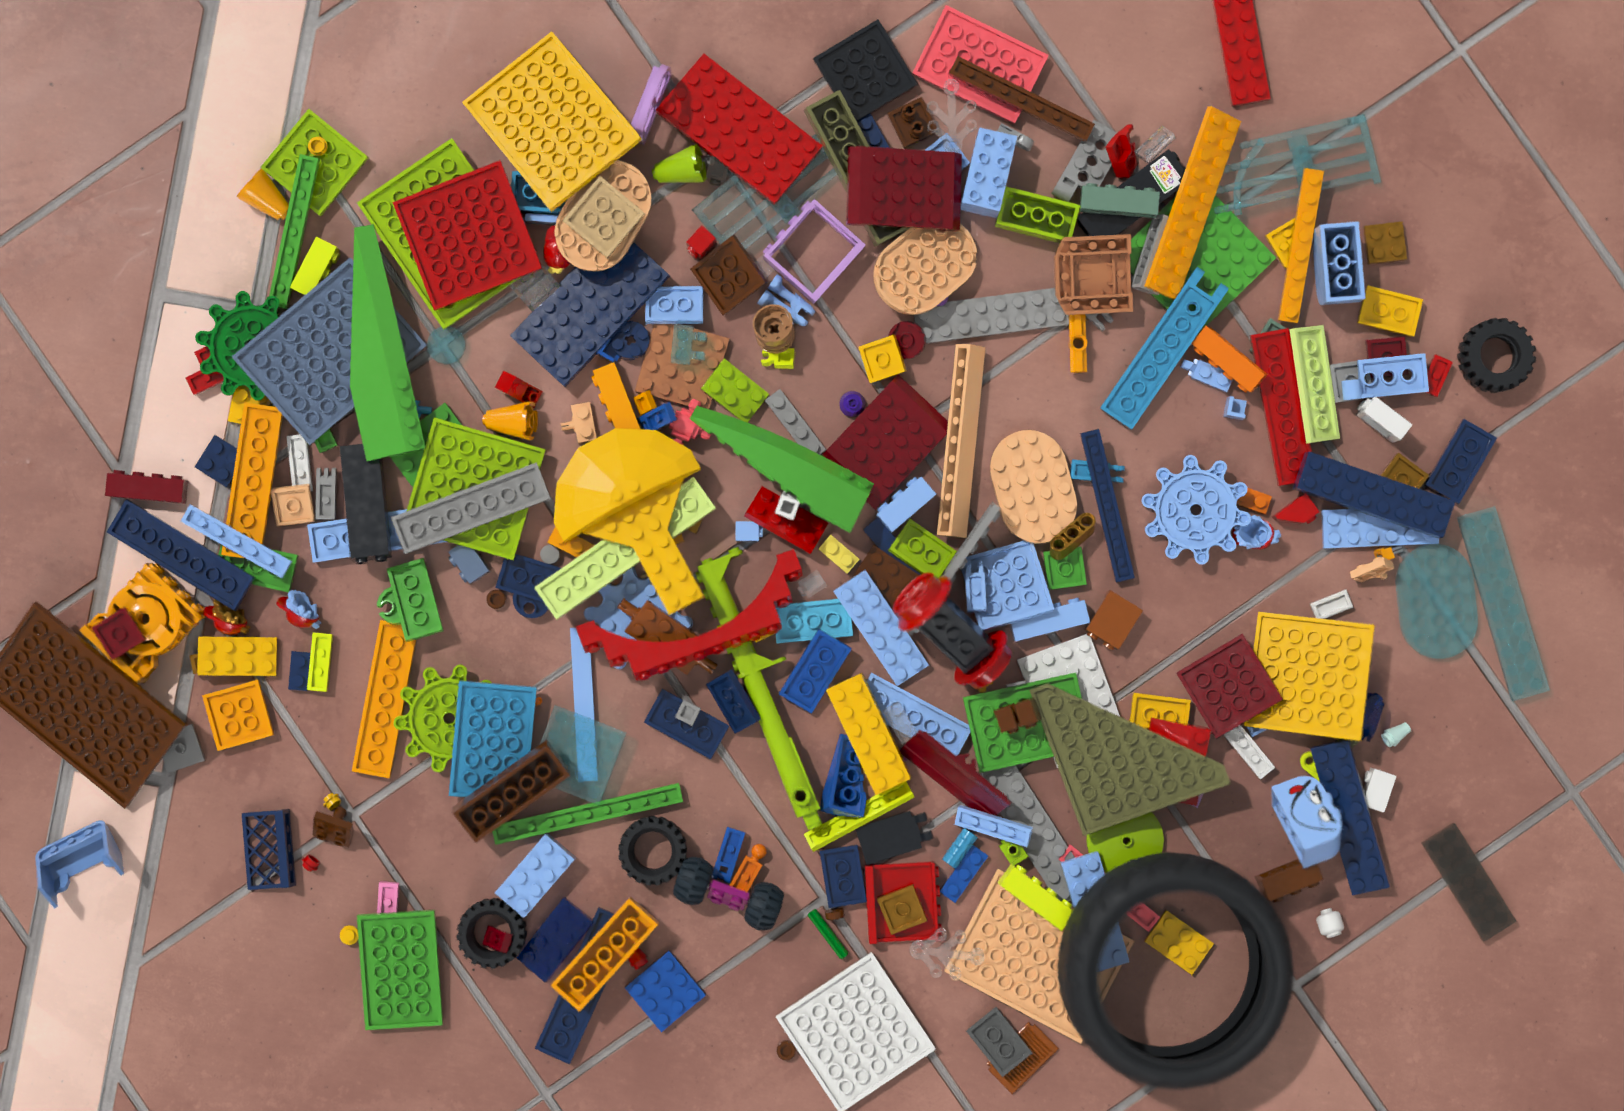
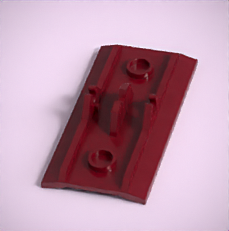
(954, 773)

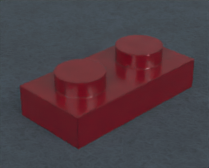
(497, 939)

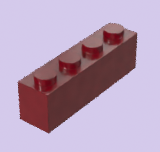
(146, 488)

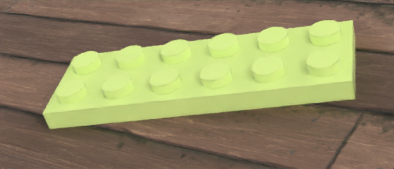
(1314, 384)

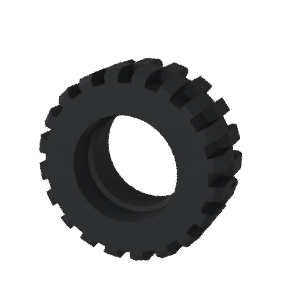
(1520, 347)

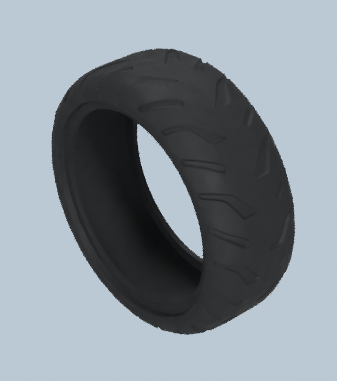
(1249, 1025)

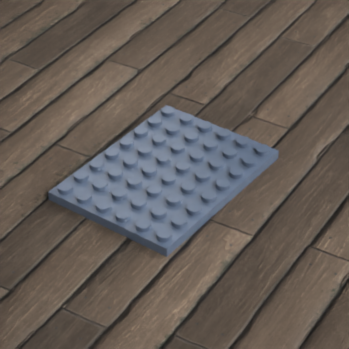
(306, 356)

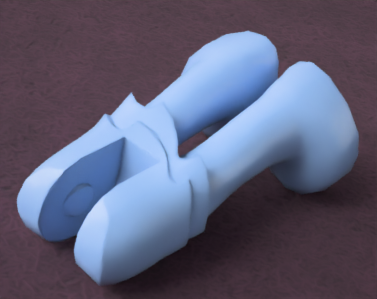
(796, 301)

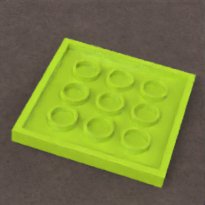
(335, 166)

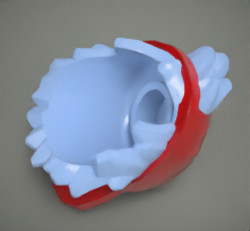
(1256, 535)
(299, 610)

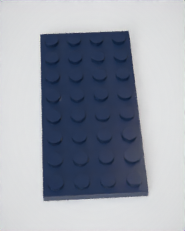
(587, 313)

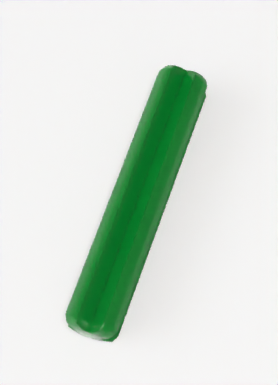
(828, 934)

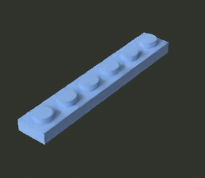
(236, 541)

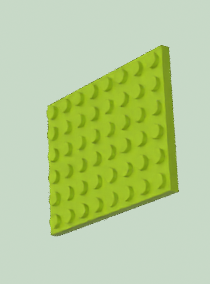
(435, 168)

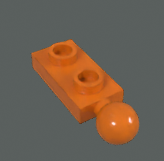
(749, 869)

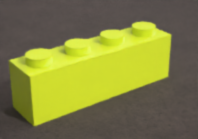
(1035, 896)

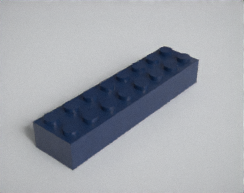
(1374, 495)

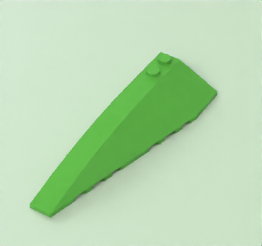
(819, 482)

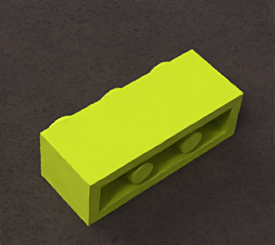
(315, 266)

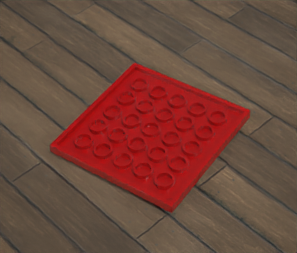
(467, 235)

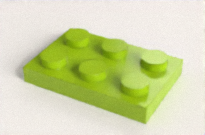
(734, 391)
(922, 549)

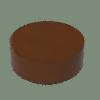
(496, 599)
(834, 914)
(786, 1050)

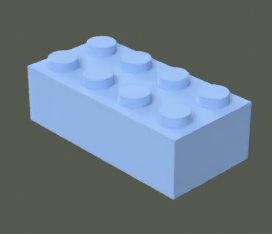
(535, 875)

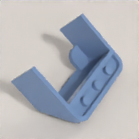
(75, 854)

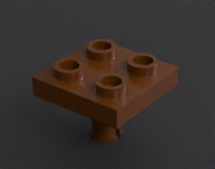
(333, 827)

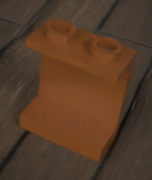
(1113, 620)

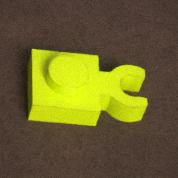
(782, 360)

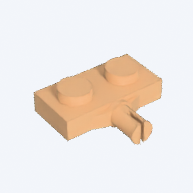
(581, 423)
(1375, 569)

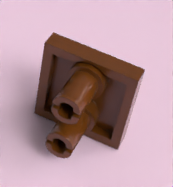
(911, 122)

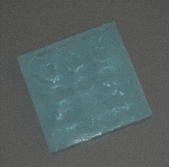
(587, 750)

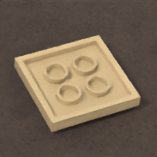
(603, 217)

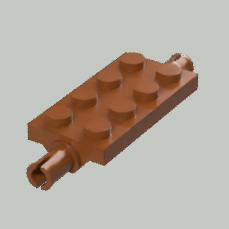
(655, 625)

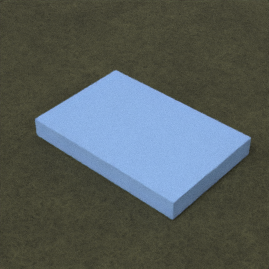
(675, 305)

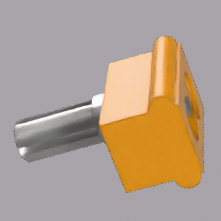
(1387, 552)

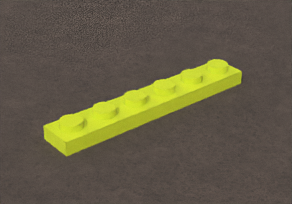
(874, 808)

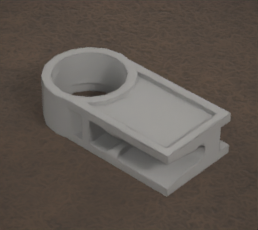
(1022, 141)

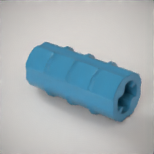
(959, 848)

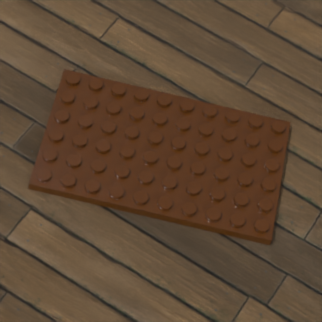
(84, 705)

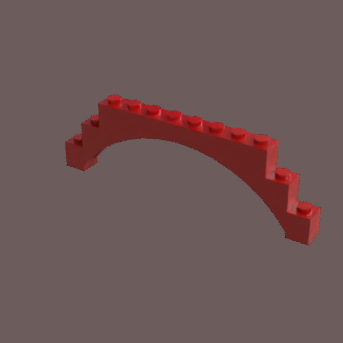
(749, 625)

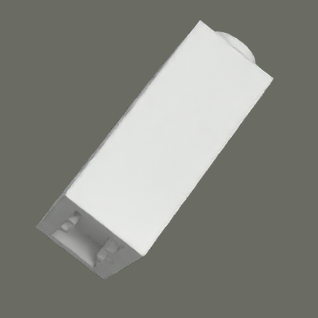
(1383, 419)

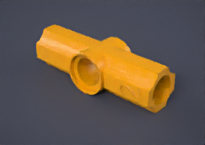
(1078, 356)

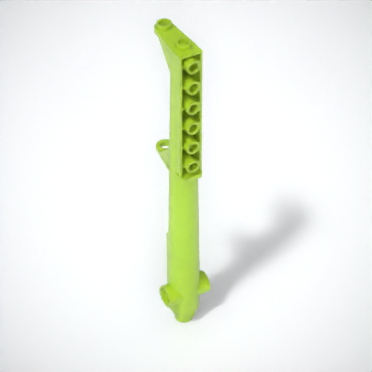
(750, 667)

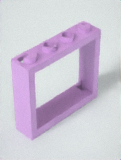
(794, 223)

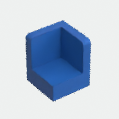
(608, 353)

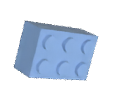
(905, 503)

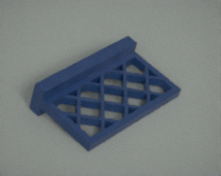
(284, 849)

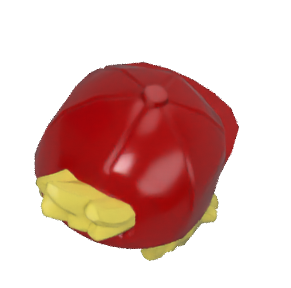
(552, 255)

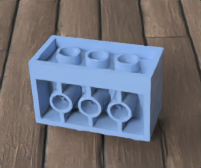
(988, 172)

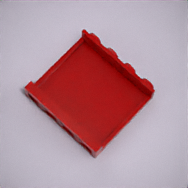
(891, 877)

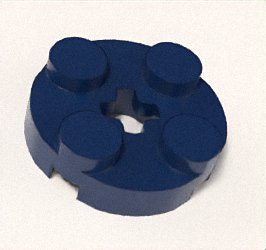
(635, 349)

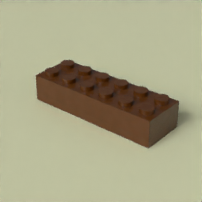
(511, 791)

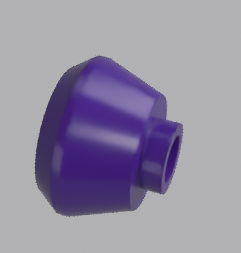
(846, 405)

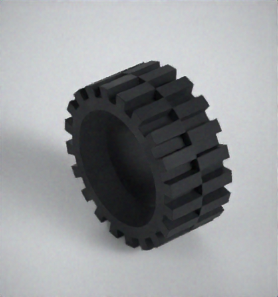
(635, 868)
(471, 947)

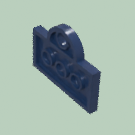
(521, 578)

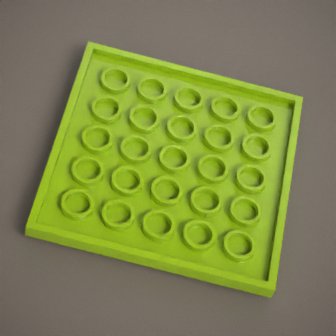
(466, 457)

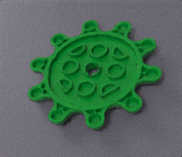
(230, 335)

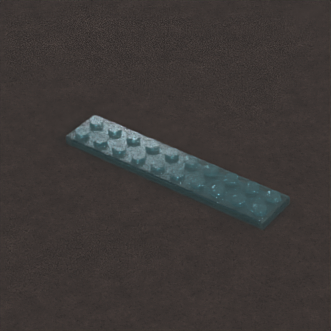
(1503, 603)

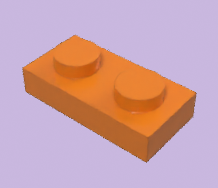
(1255, 501)

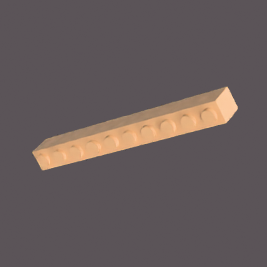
(961, 441)

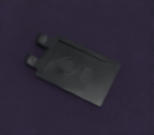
(892, 836)

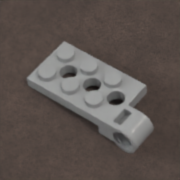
(1078, 164)

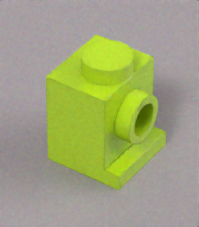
(1016, 857)

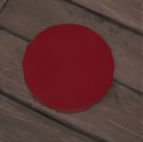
(909, 338)

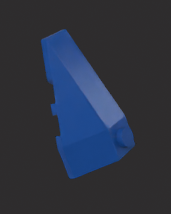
(844, 784)

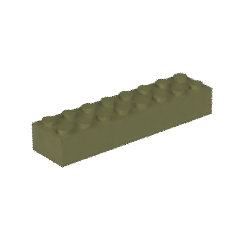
(837, 132)

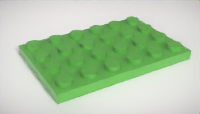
(1002, 750)
(400, 969)

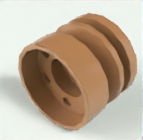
(774, 319)

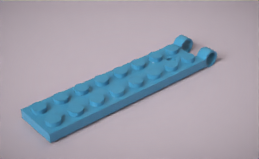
(1162, 351)

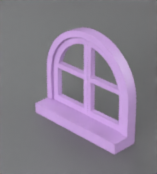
(651, 100)

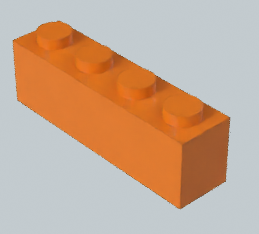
(1228, 358)

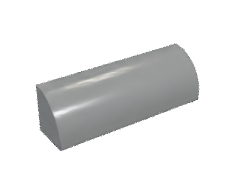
(1148, 253)

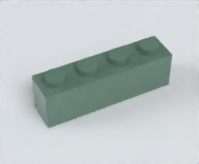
(1119, 201)

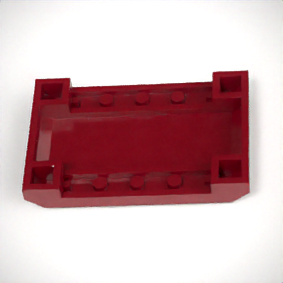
(903, 188)
(889, 439)

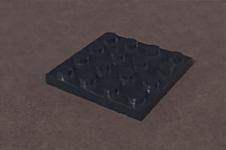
(866, 70)

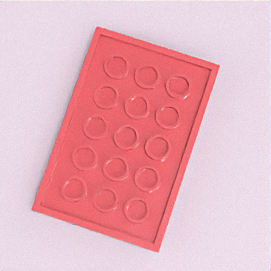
(985, 47)

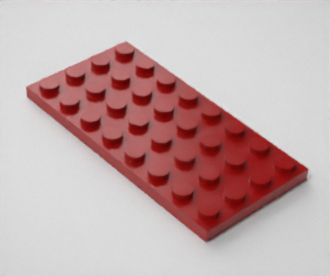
(739, 129)

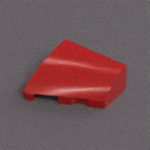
(1122, 153)

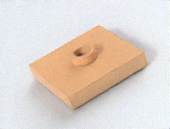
(293, 505)

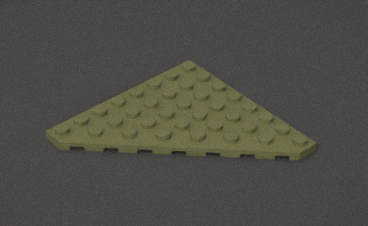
(1115, 765)

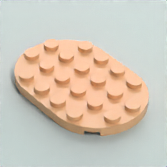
(577, 250)
(924, 268)
(1033, 486)

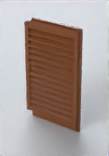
(1042, 1050)

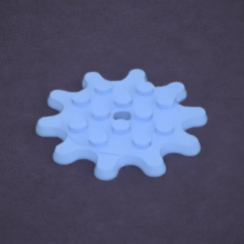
(1196, 531)
(634, 591)

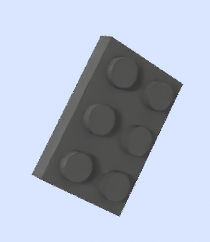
(999, 1041)

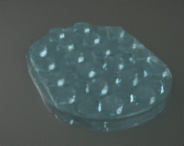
(1436, 601)

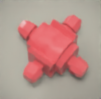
(685, 428)

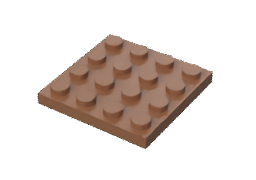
(678, 381)

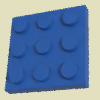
(665, 991)

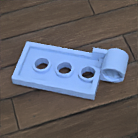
(1379, 387)

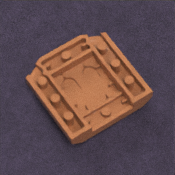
(1093, 274)

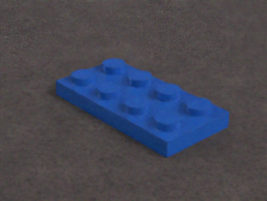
(815, 670)

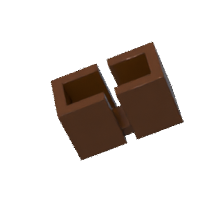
(1017, 715)

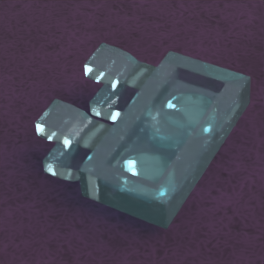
(682, 345)

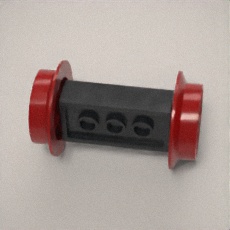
(927, 607)

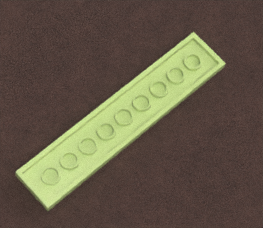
(610, 560)

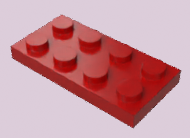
(802, 531)

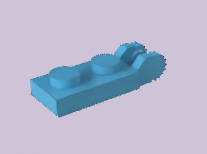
(1080, 471)

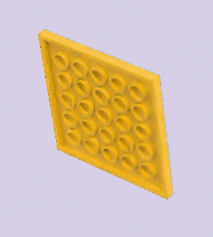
(1318, 671)

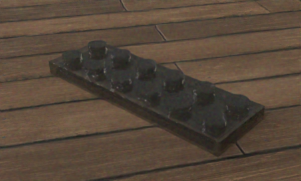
(1468, 882)

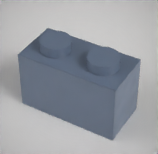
(469, 562)

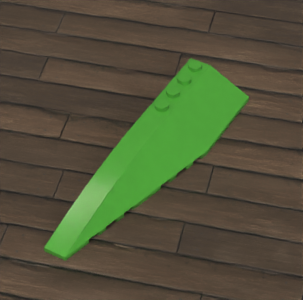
(378, 362)

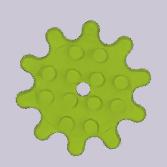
(427, 714)

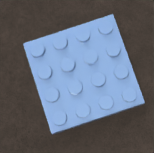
(1012, 585)

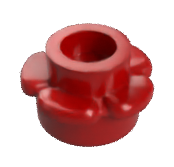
(310, 863)

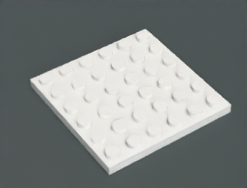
(855, 1032)

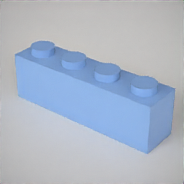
(1061, 618)

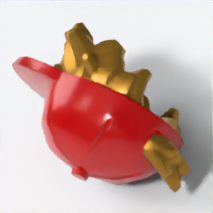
(226, 619)

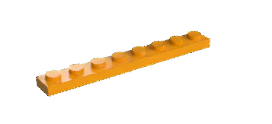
(1300, 245)

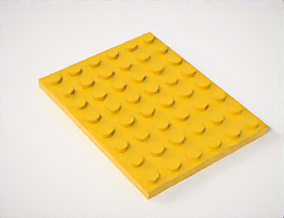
(552, 121)

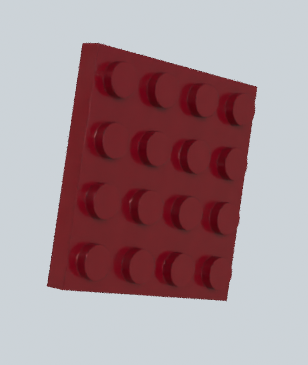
(1229, 686)

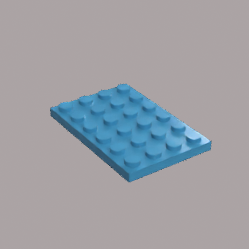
(489, 732)

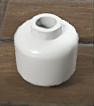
(1330, 923)

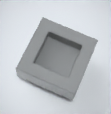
(687, 712)

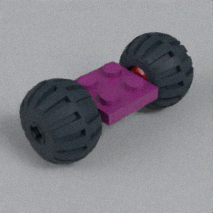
(762, 905)

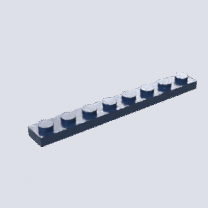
(1107, 505)

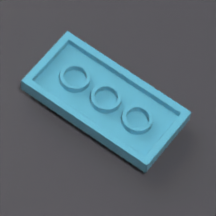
(803, 619)

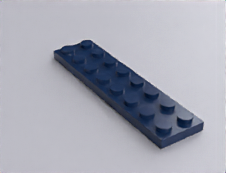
(181, 554)
(1359, 840)
(565, 1023)

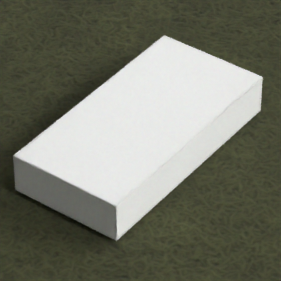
(1331, 605)

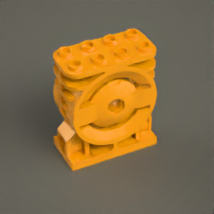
(182, 613)

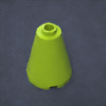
(681, 167)

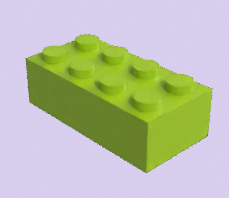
(1037, 215)

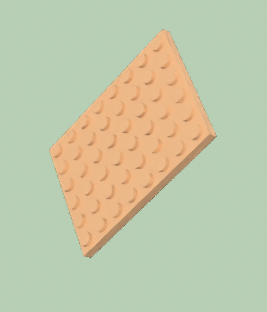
(1020, 958)

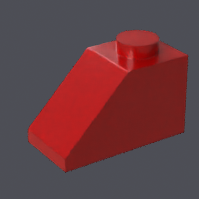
(1298, 511)

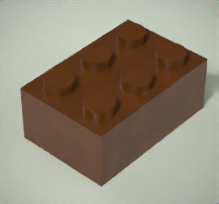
(1288, 880)

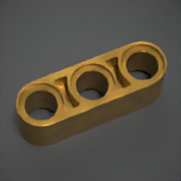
(1075, 528)

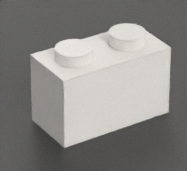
(1378, 788)

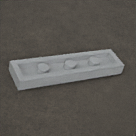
(794, 422)

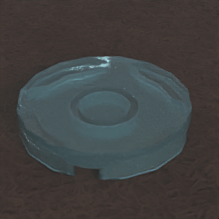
(446, 345)

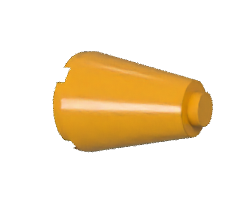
(264, 196)
(513, 420)

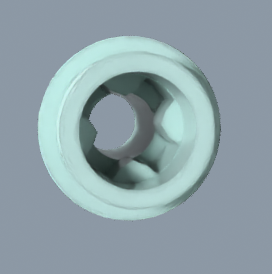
(1394, 735)

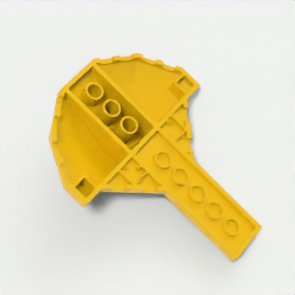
(626, 494)

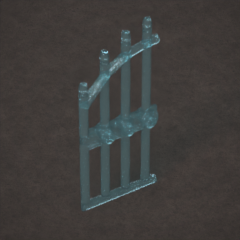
(1301, 159)
(784, 207)

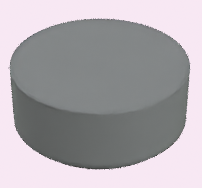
(550, 554)

